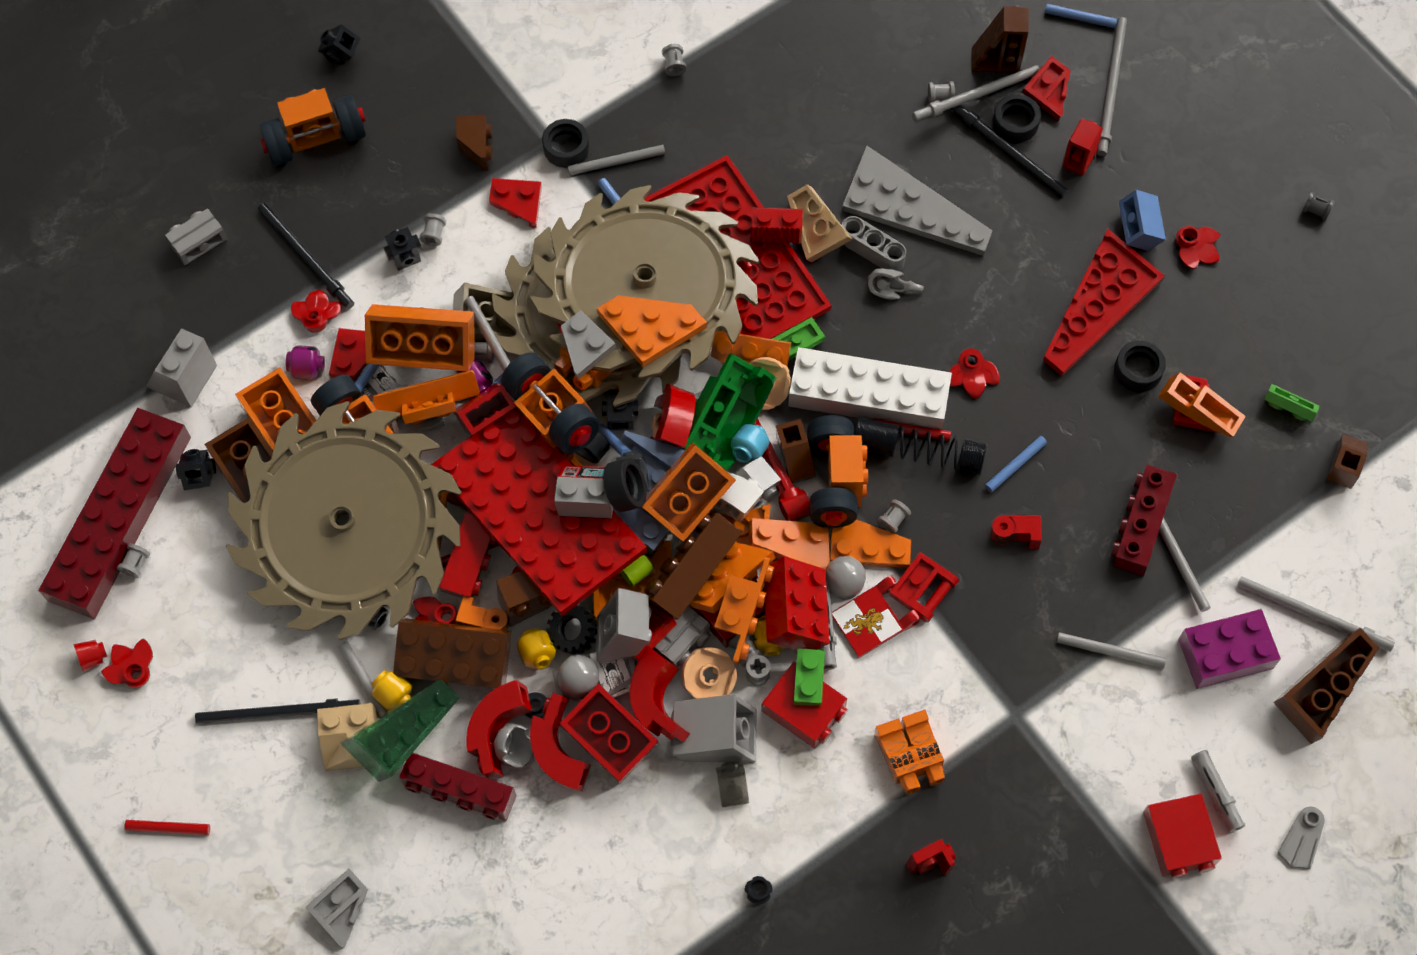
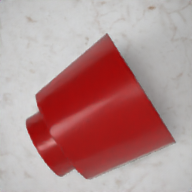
(90, 654)

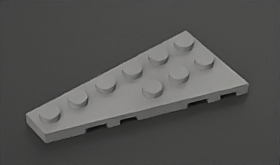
(901, 201)

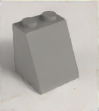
(183, 369)
(718, 728)

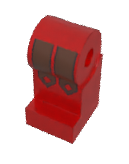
(1017, 529)

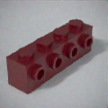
(1144, 520)
(458, 786)

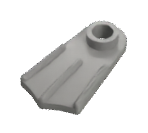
(1303, 839)

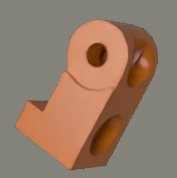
(481, 617)

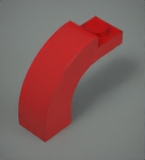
(676, 416)
(647, 694)
(491, 716)
(548, 750)

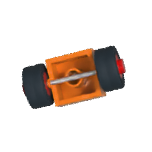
(310, 123)
(339, 391)
(550, 403)
(847, 471)

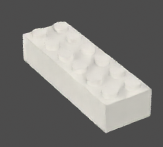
(869, 388)

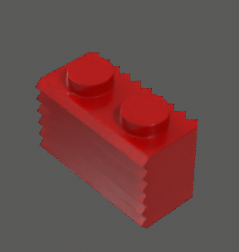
(1082, 146)
(776, 225)

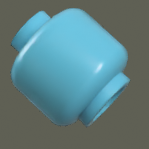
(749, 443)

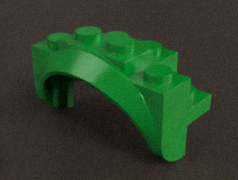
(728, 404)

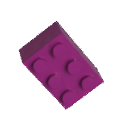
(1229, 648)

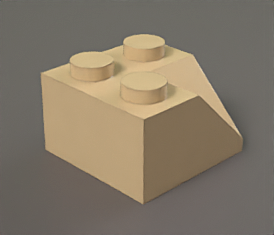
(335, 726)

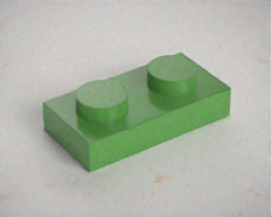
(803, 335)
(1283, 399)
(809, 677)

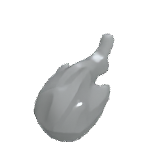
(887, 282)

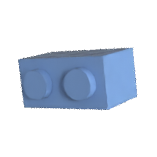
(1142, 220)

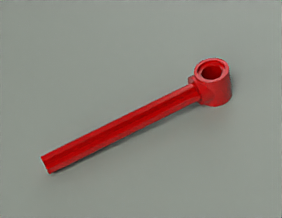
(792, 500)

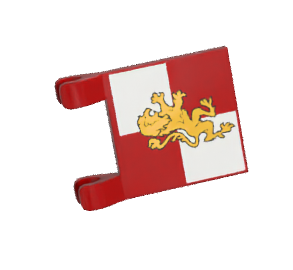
(870, 620)

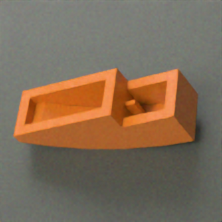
(1201, 405)

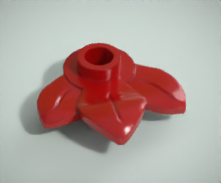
(1200, 248)
(315, 311)
(973, 376)
(432, 610)
(127, 662)

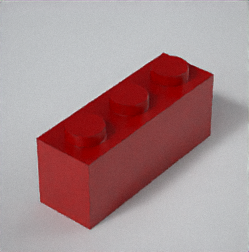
(468, 560)

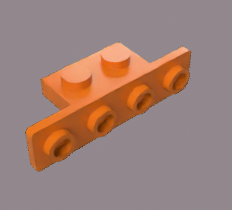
(428, 398)
(739, 608)

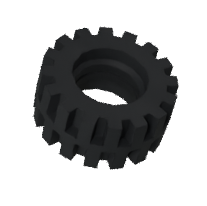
(586, 636)

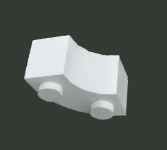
(739, 498)

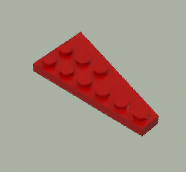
(1107, 293)

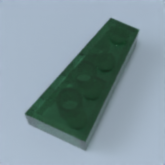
(398, 732)

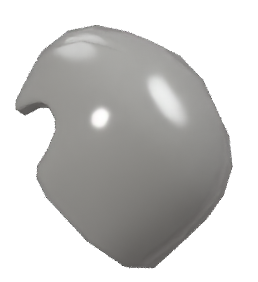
(845, 577)
(577, 676)
(513, 746)

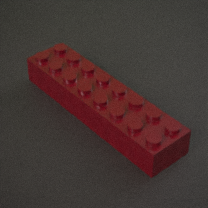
(115, 513)

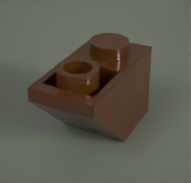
(473, 137)
(795, 451)
(1348, 461)

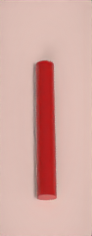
(921, 431)
(167, 827)

